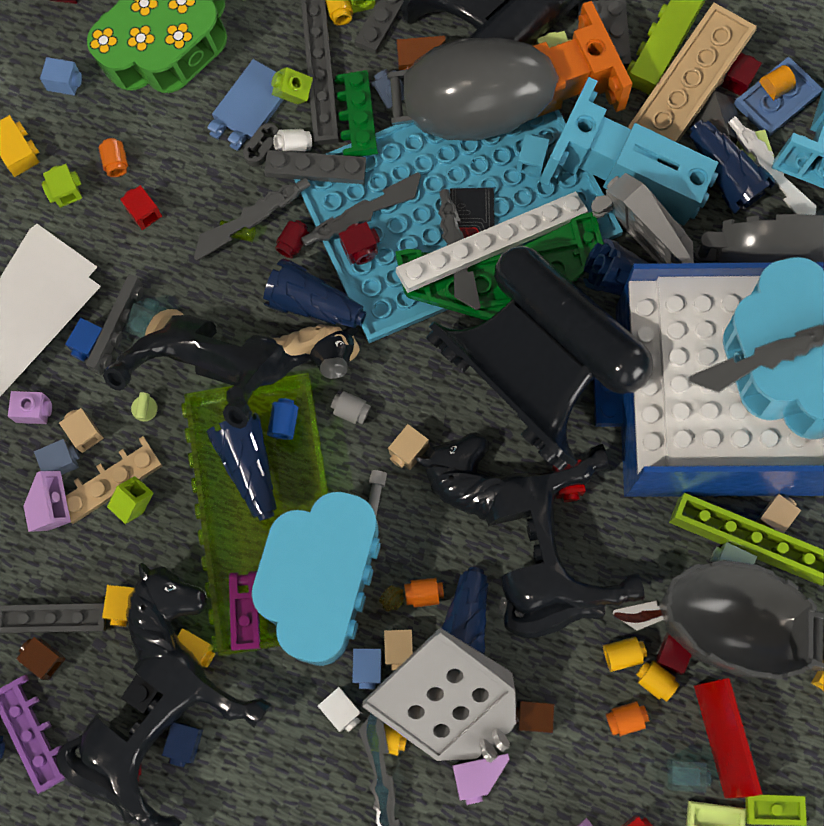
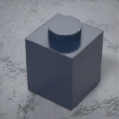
(182, 744)

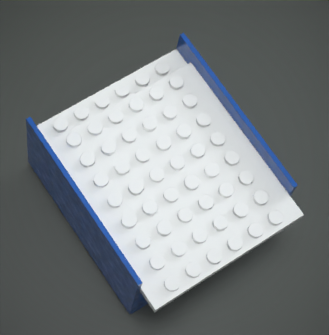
(683, 434)

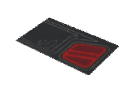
(474, 209)

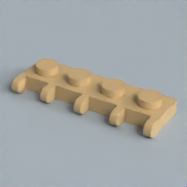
(101, 488)

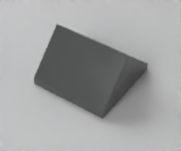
(719, 111)

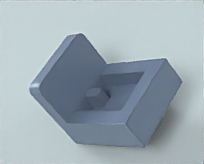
(383, 87)

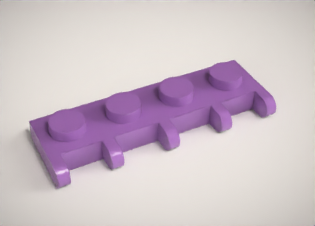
(29, 735)

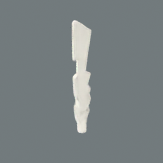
(795, 198)

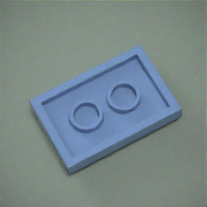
(771, 114)

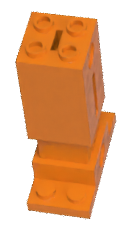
(587, 56)

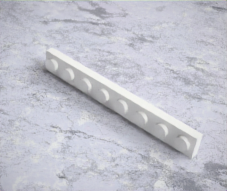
(489, 242)

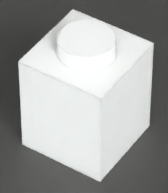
(340, 710)

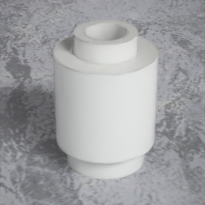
(293, 140)

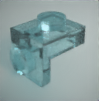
(141, 316)

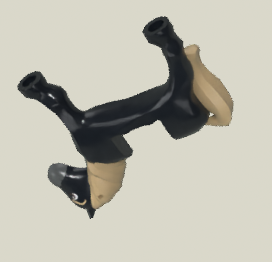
(246, 367)

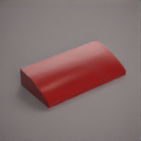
(727, 739)

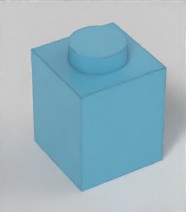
(532, 155)

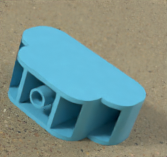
(782, 303)
(317, 575)

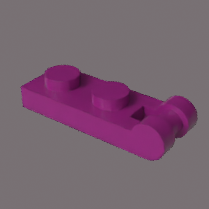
(243, 614)

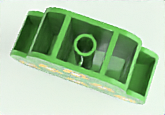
(157, 42)

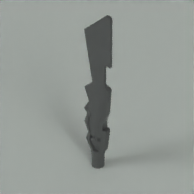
(363, 211)
(250, 216)
(464, 281)
(769, 355)

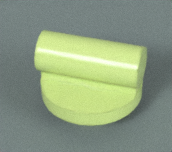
(144, 407)

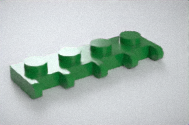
(359, 114)

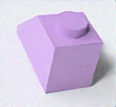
(46, 502)
(478, 777)

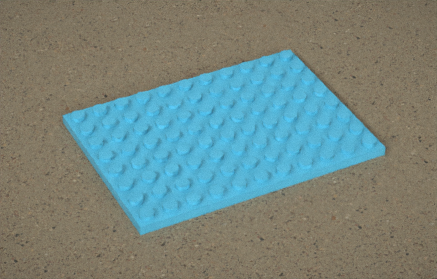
(416, 222)

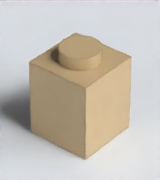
(81, 430)
(408, 446)
(779, 513)
(397, 647)

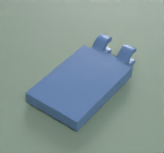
(246, 105)

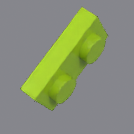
(776, 810)

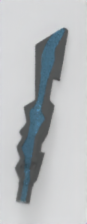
(382, 786)

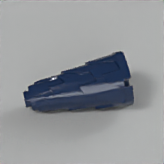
(738, 175)
(609, 267)
(304, 294)
(247, 464)
(468, 609)

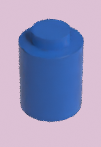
(283, 419)

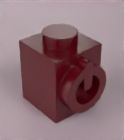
(359, 243)

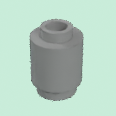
(350, 408)

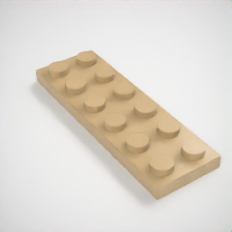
(695, 73)

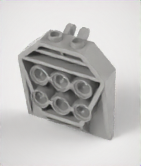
(645, 220)
(455, 716)

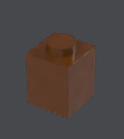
(40, 658)
(535, 717)

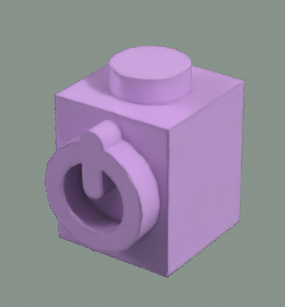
(29, 407)

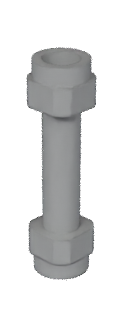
(377, 481)

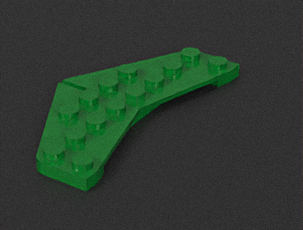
(563, 247)

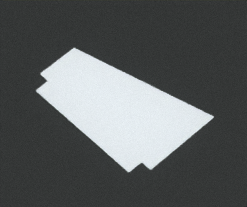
(38, 297)

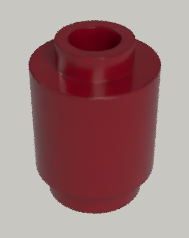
(290, 241)

